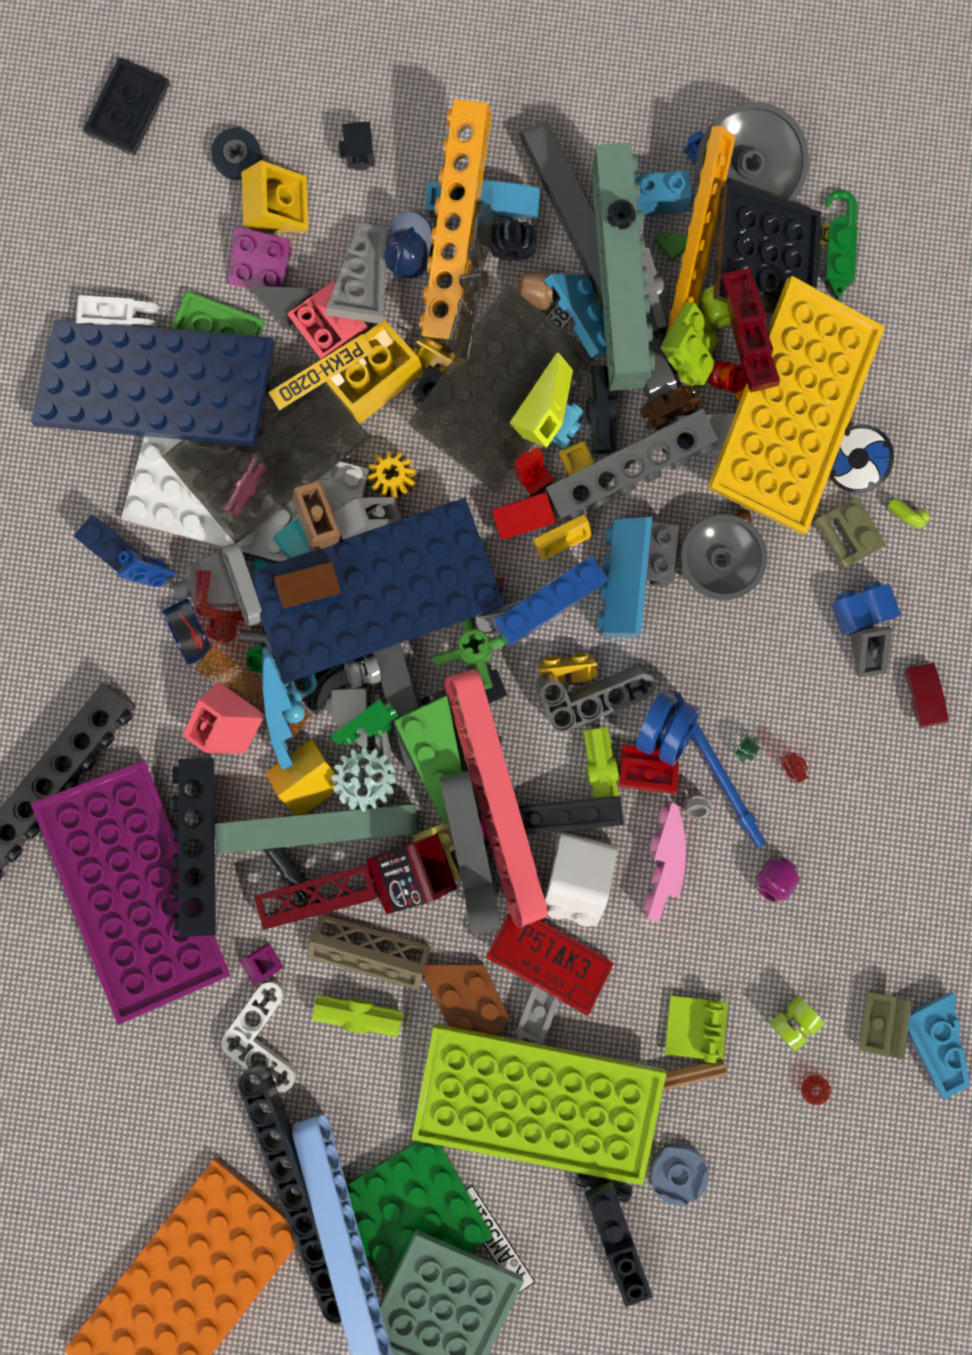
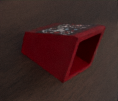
(411, 874)

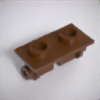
(680, 404)

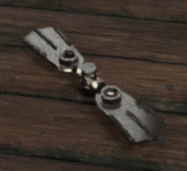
(463, 324)

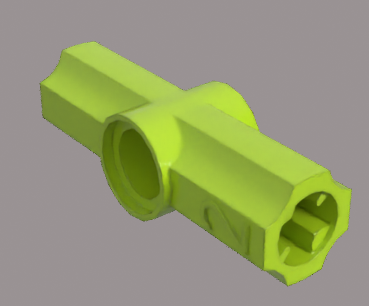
(601, 765)
(357, 1015)

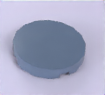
(678, 1174)

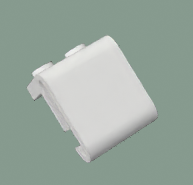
(580, 879)

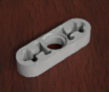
(242, 583)

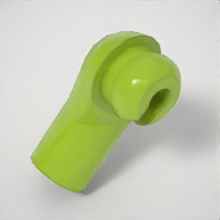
(906, 514)

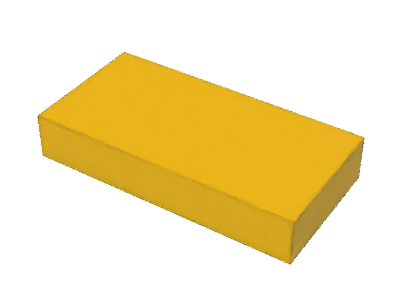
(562, 538)

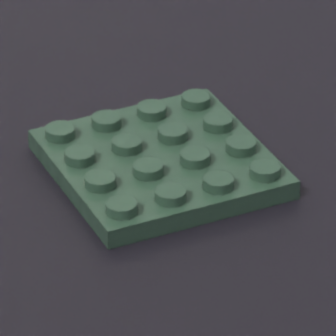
(446, 1300)

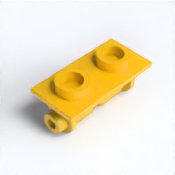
(432, 353)
(578, 666)

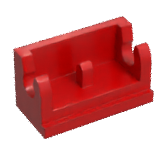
(523, 516)

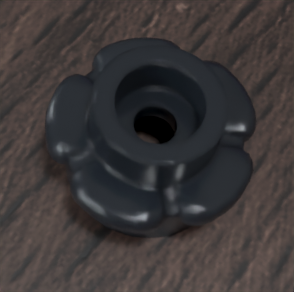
(621, 206)

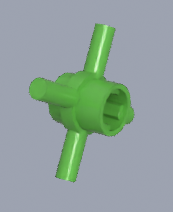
(478, 661)

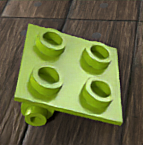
(696, 1028)

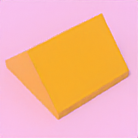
(305, 782)

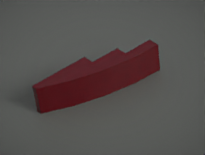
(749, 329)

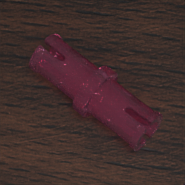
(244, 487)

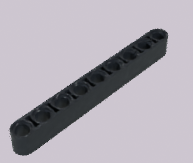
(287, 1178)

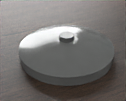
(767, 152)

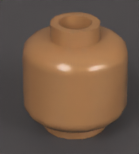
(536, 290)

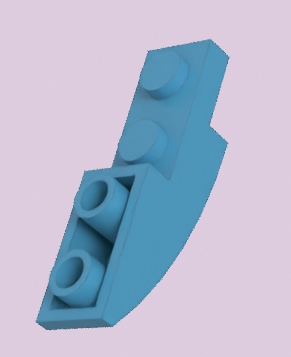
(505, 198)

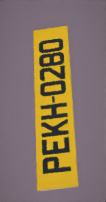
(321, 371)

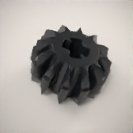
(513, 241)

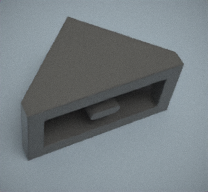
(281, 300)
(871, 650)

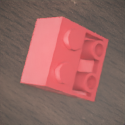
(321, 331)
(223, 722)

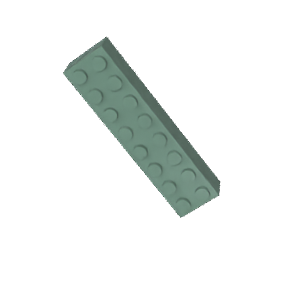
(621, 270)

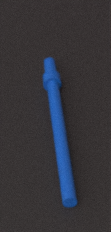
(745, 818)

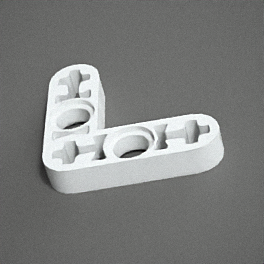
(249, 1033)

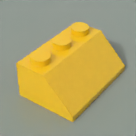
(378, 376)

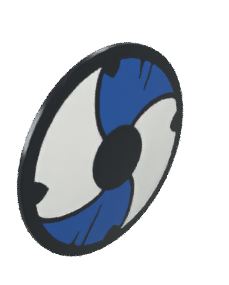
(862, 459)

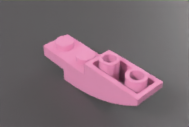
(671, 850)

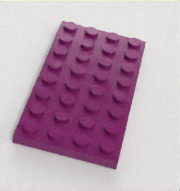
(119, 879)

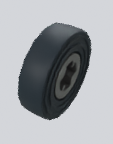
(235, 140)

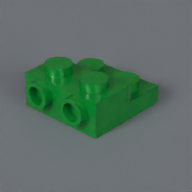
(373, 721)

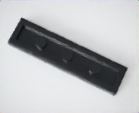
(572, 815)

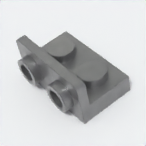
(662, 554)

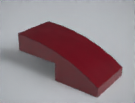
(927, 695)

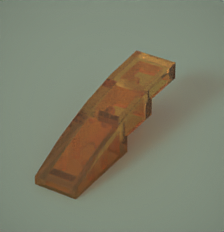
(241, 681)

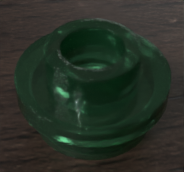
(748, 749)

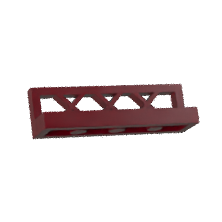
(319, 906)

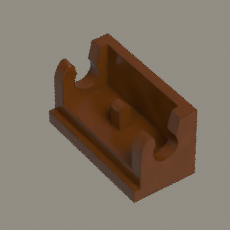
(307, 585)

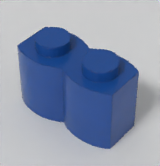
(865, 608)

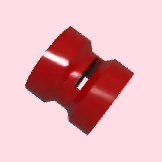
(727, 376)

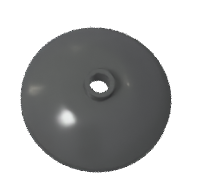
(739, 546)

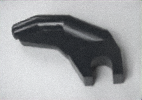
(326, 681)

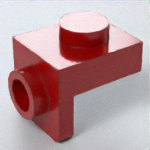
(531, 471)

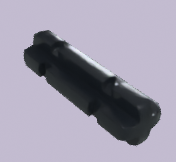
(623, 1191)

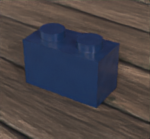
(103, 542)

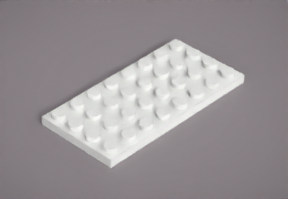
(165, 504)

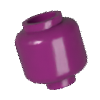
(777, 880)

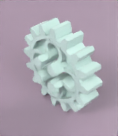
(376, 790)

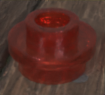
(807, 1086)

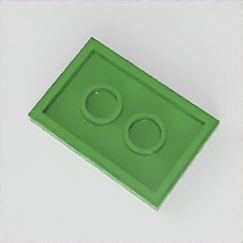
(207, 315)

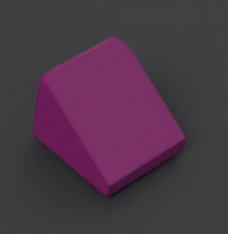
(261, 964)

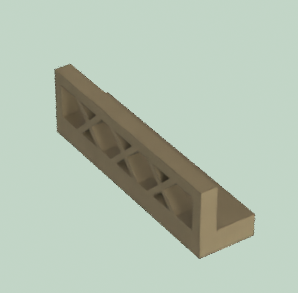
(371, 962)

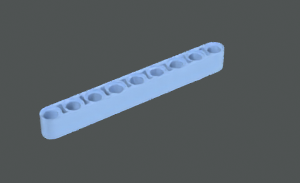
(340, 1238)

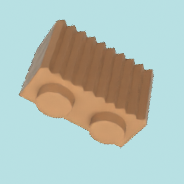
(315, 516)

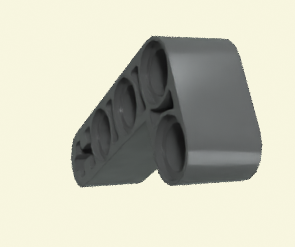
(597, 692)

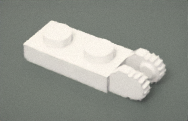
(113, 311)

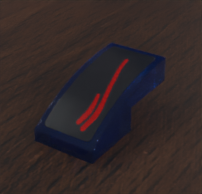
(187, 631)

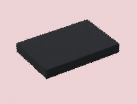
(126, 106)

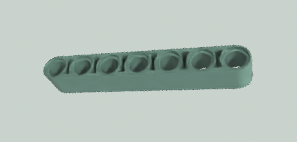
(315, 829)

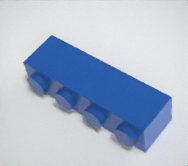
(549, 602)

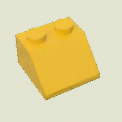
(274, 199)

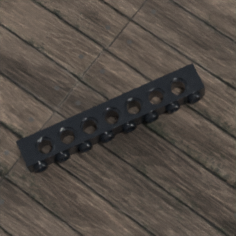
(50, 766)

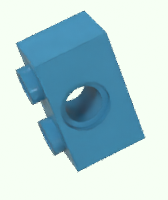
(664, 192)

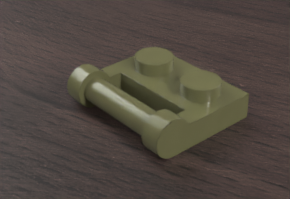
(857, 529)

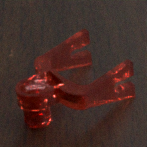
(224, 619)

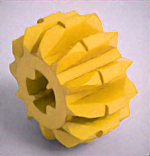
(396, 483)

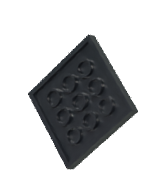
(768, 237)

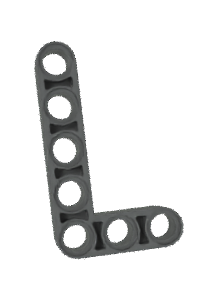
(470, 853)

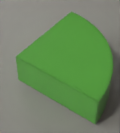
(671, 244)

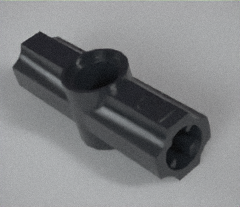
(601, 410)

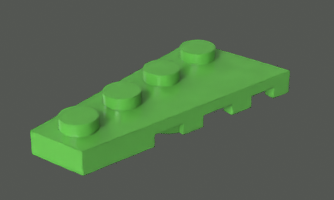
(432, 746)

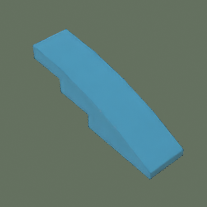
(276, 701)

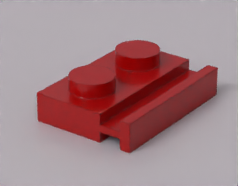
(646, 772)

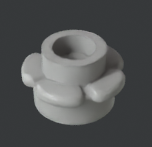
(697, 806)

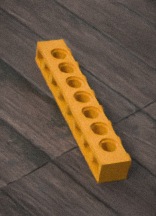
(461, 116)

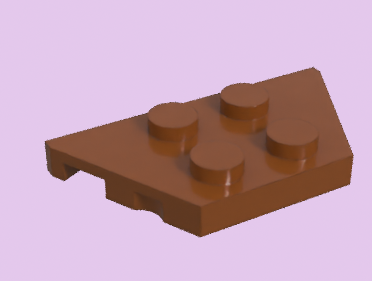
(467, 996)

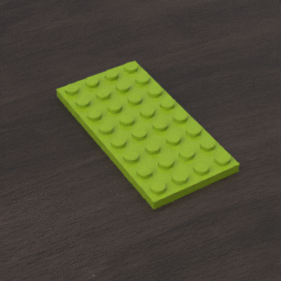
(538, 1104)

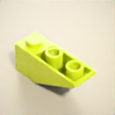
(545, 406)

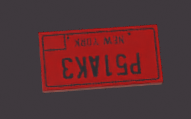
(551, 962)

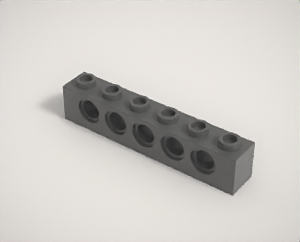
(695, 425)

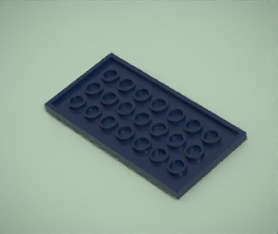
(154, 382)
(392, 589)

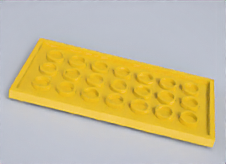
(792, 432)

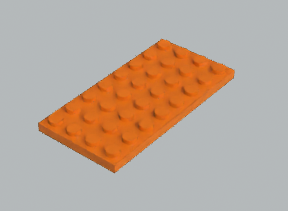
(192, 1273)

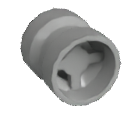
(362, 671)

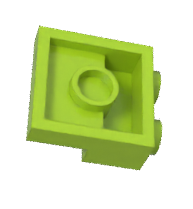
(691, 345)

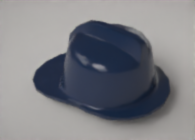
(408, 245)

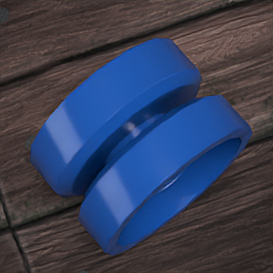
(665, 727)

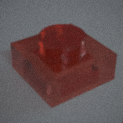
(795, 767)

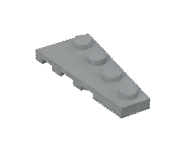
(362, 277)

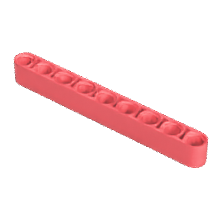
(495, 797)

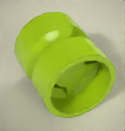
(806, 1018)

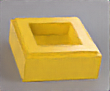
(576, 458)

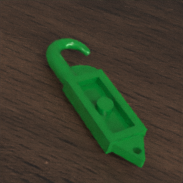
(841, 245)

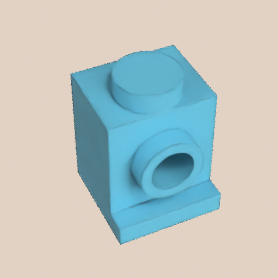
(569, 427)

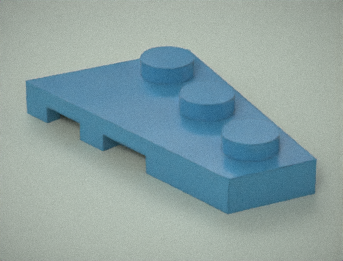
(580, 301)
(938, 1043)

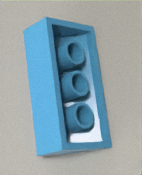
(626, 577)

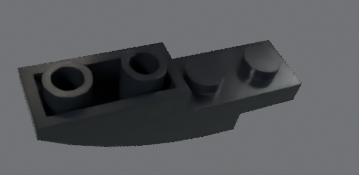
(618, 1244)

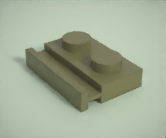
(885, 1025)

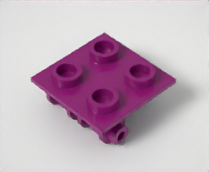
(258, 259)

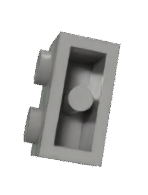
(365, 514)

